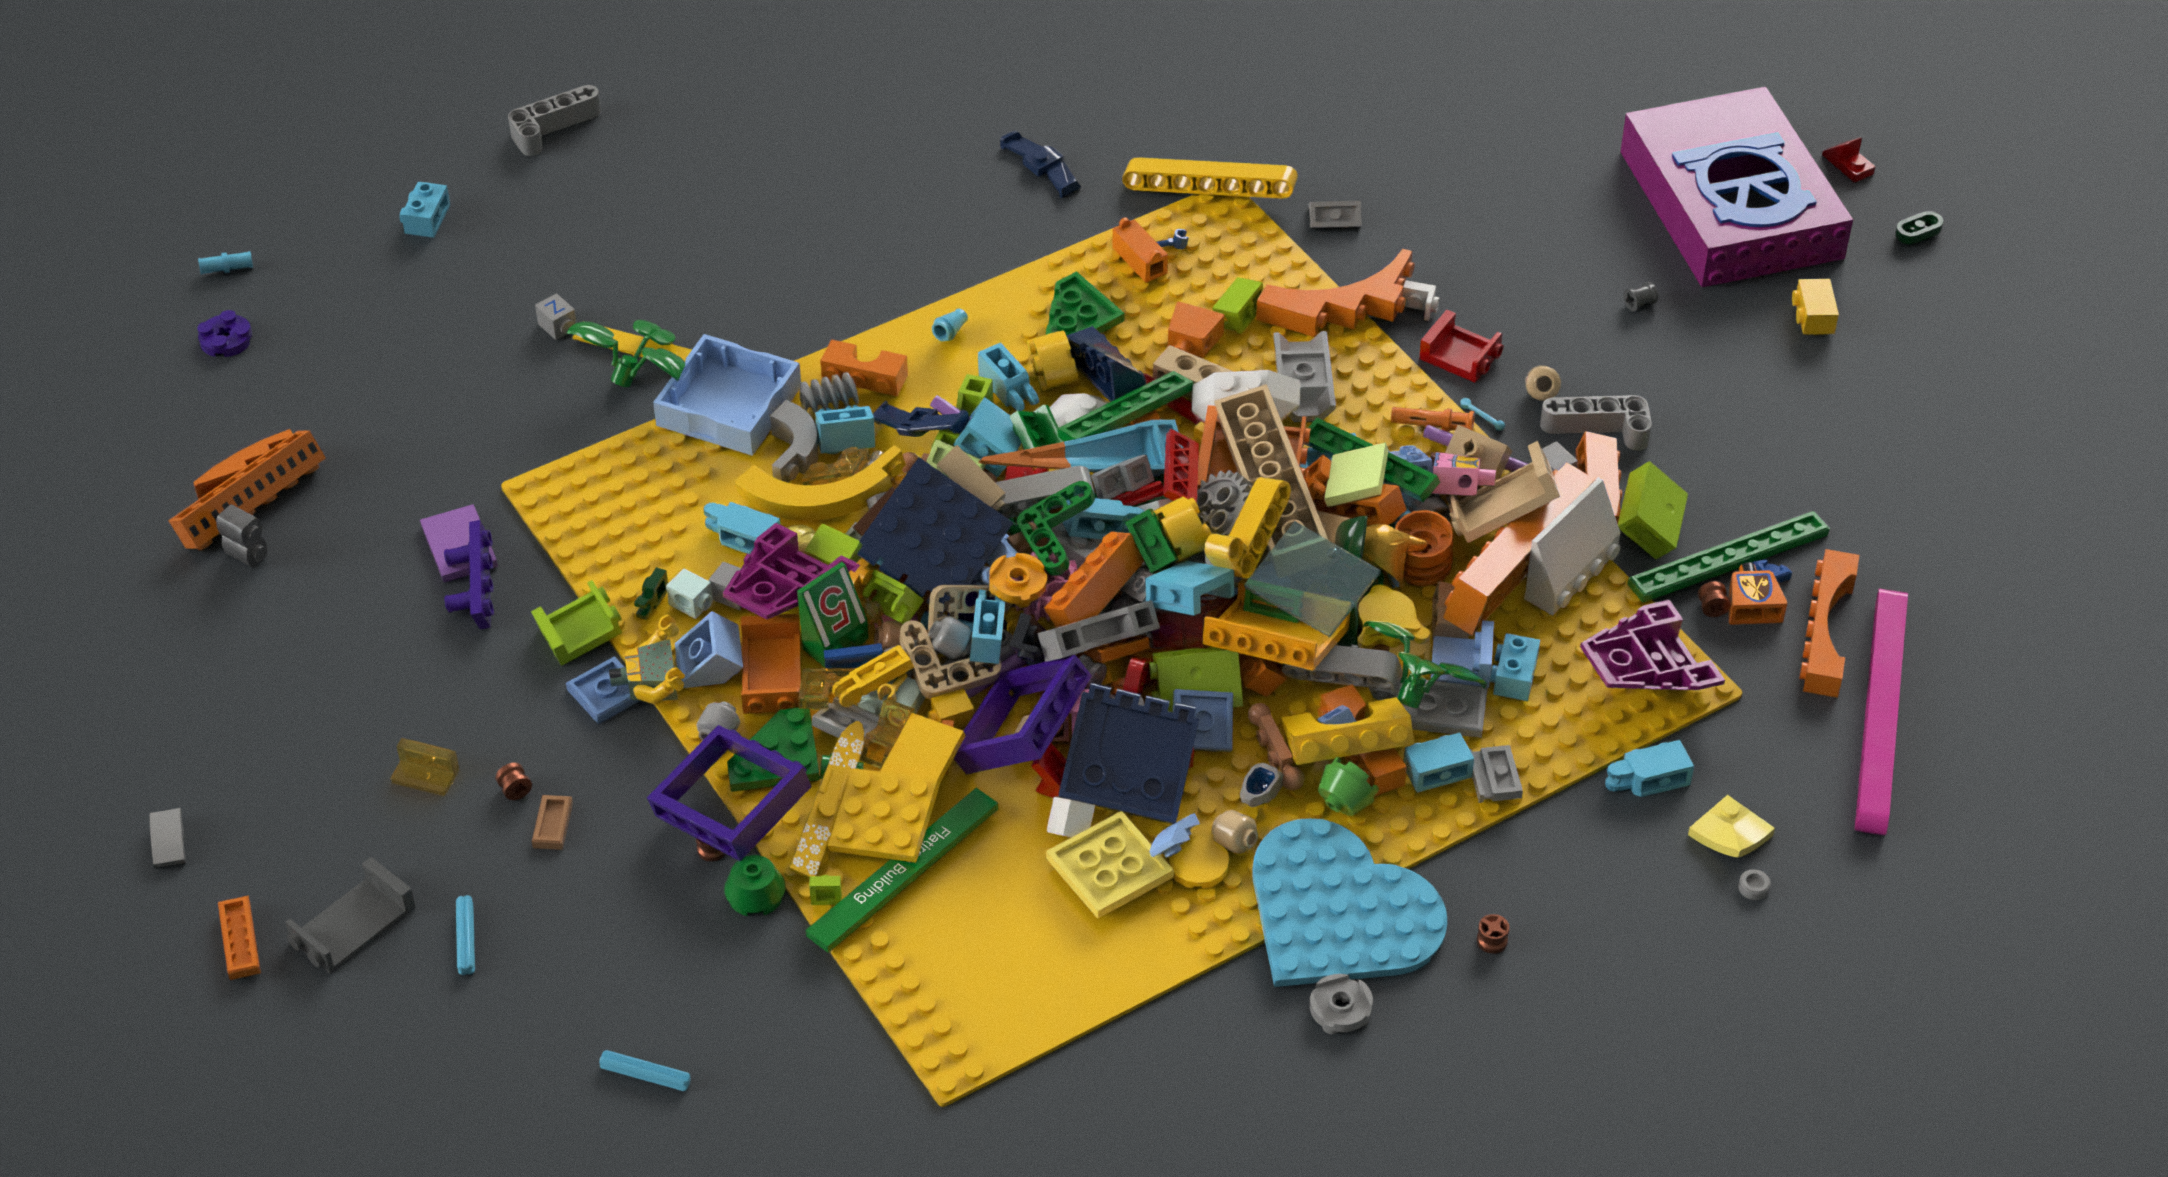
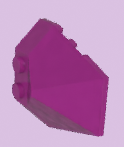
(775, 573)
(1648, 653)

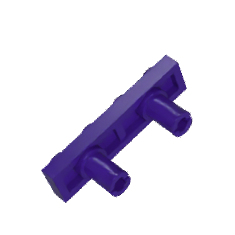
(481, 583)

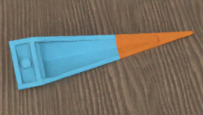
(1097, 450)

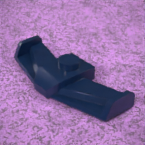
(1042, 161)
(919, 420)

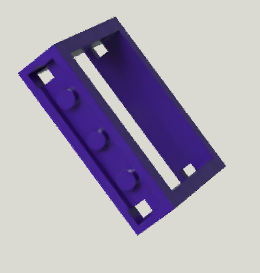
(1063, 684)
(758, 822)

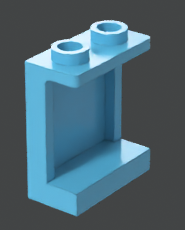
(988, 434)
(1182, 585)

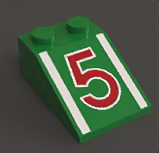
(831, 614)

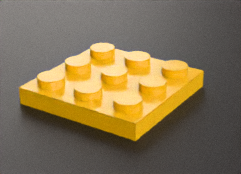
(884, 815)

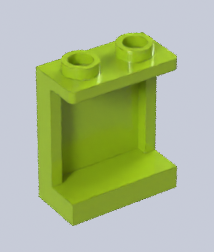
(579, 624)

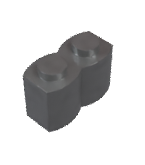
(241, 536)

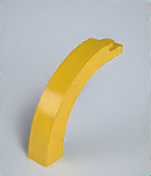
(820, 501)

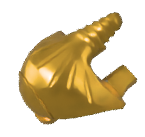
(1387, 550)

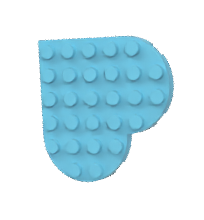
(1338, 911)

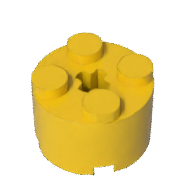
(1052, 360)
(1183, 527)

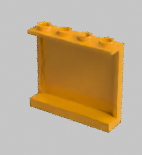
(1268, 636)

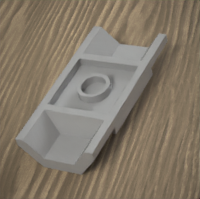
(1312, 366)

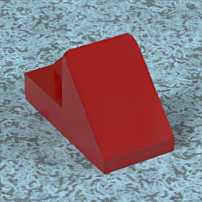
(1849, 160)
(1051, 770)

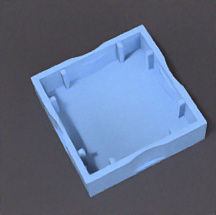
(727, 394)

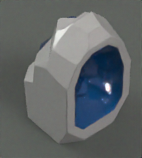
(1261, 784)

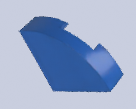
(1780, 572)

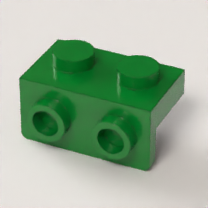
(1035, 427)

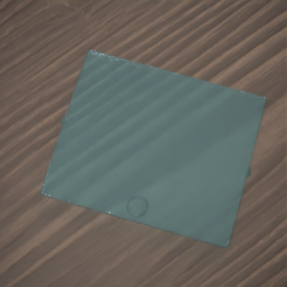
(1312, 579)

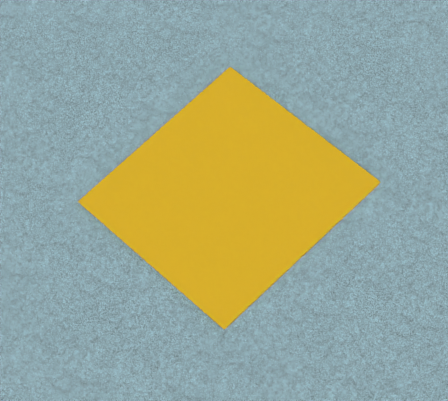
(991, 945)

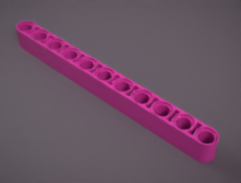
(1881, 713)

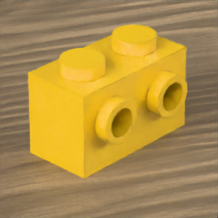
(1815, 306)

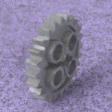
(1222, 501)

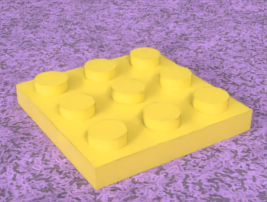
(1109, 864)

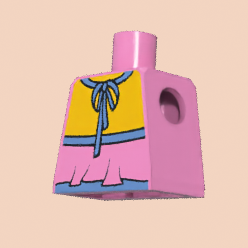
(1450, 472)

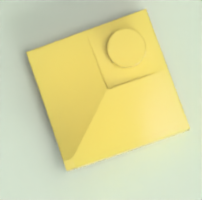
(1731, 829)

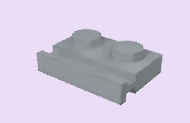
(837, 718)
(1496, 774)

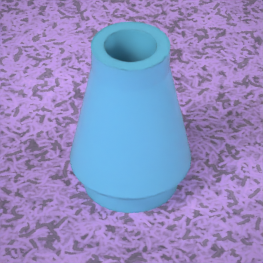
(948, 325)

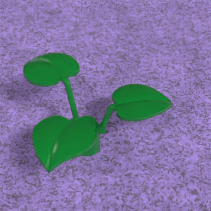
(627, 366)
(1414, 685)

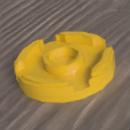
(1200, 862)

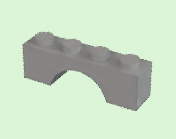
(1098, 630)

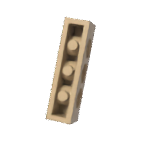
(1185, 364)

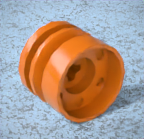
(1434, 562)

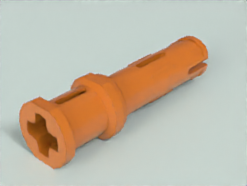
(1446, 420)

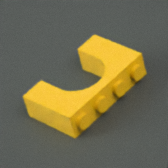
(1385, 728)

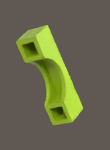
(969, 397)

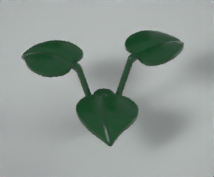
(1351, 537)

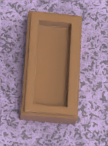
(552, 822)

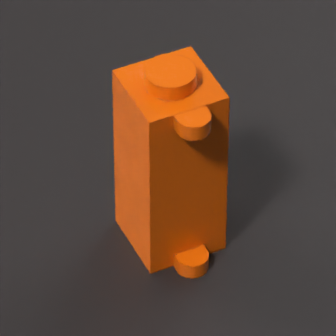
(1139, 250)

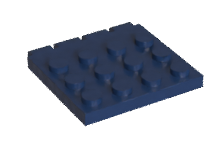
(933, 532)
(1129, 754)

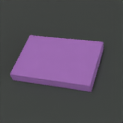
(448, 532)

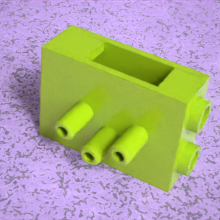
(1652, 510)
(1196, 670)

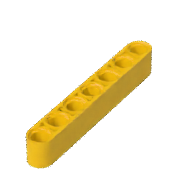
(1219, 181)

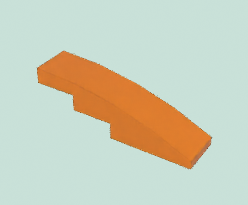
(236, 462)

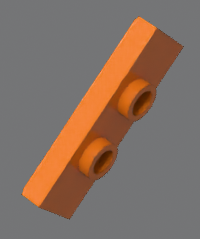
(239, 937)

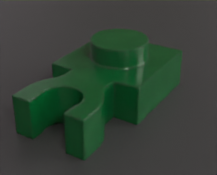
(653, 592)

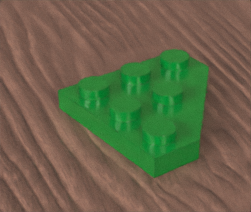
(1080, 306)
(789, 734)

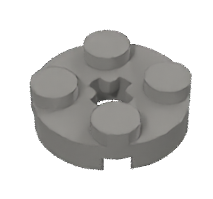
(1336, 1018)

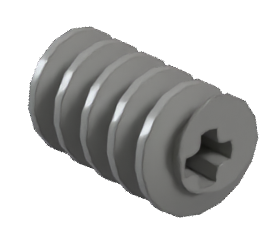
(828, 392)

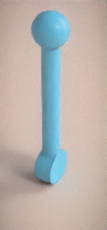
(1465, 403)

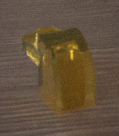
(881, 740)

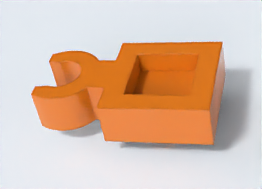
(1317, 475)

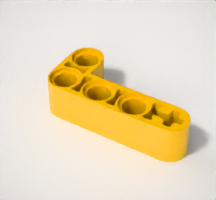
(1251, 529)

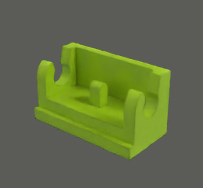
(1239, 303)
(895, 598)

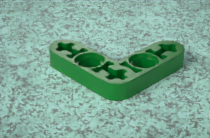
(1046, 521)

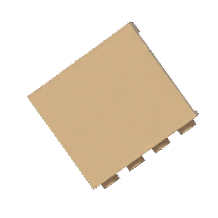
(1507, 500)

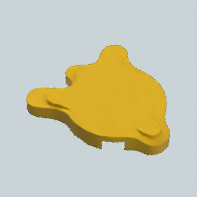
(1392, 607)

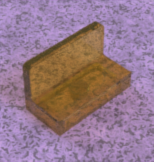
(425, 767)

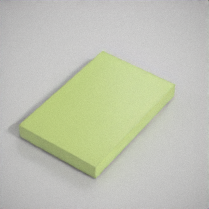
(1356, 474)

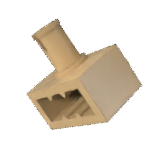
(1492, 454)

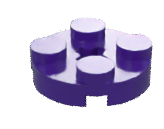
(212, 334)

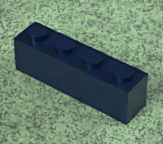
(1104, 364)

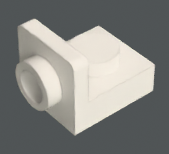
(1421, 297)

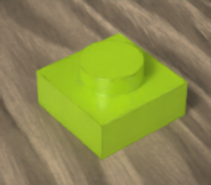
(825, 890)

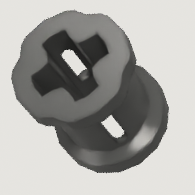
(1640, 296)

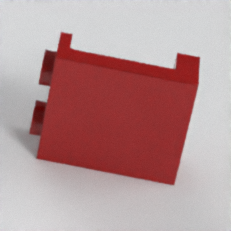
(1459, 349)

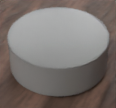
(1754, 884)

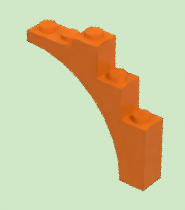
(1311, 309)

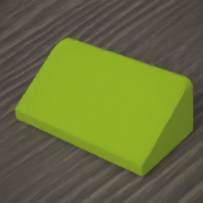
(830, 544)

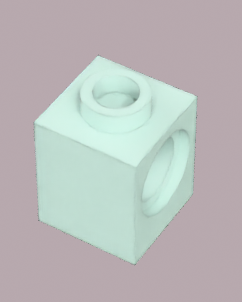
(689, 593)

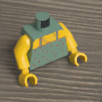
(651, 668)

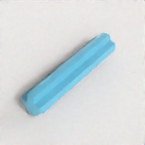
(465, 935)
(645, 1070)

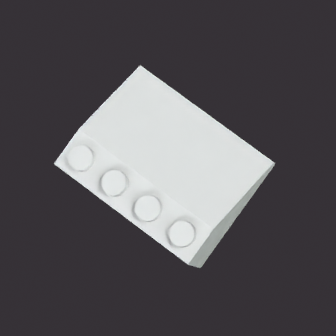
(1572, 549)

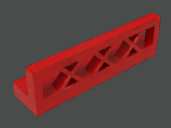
(1180, 467)

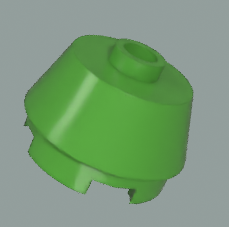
(1346, 788)

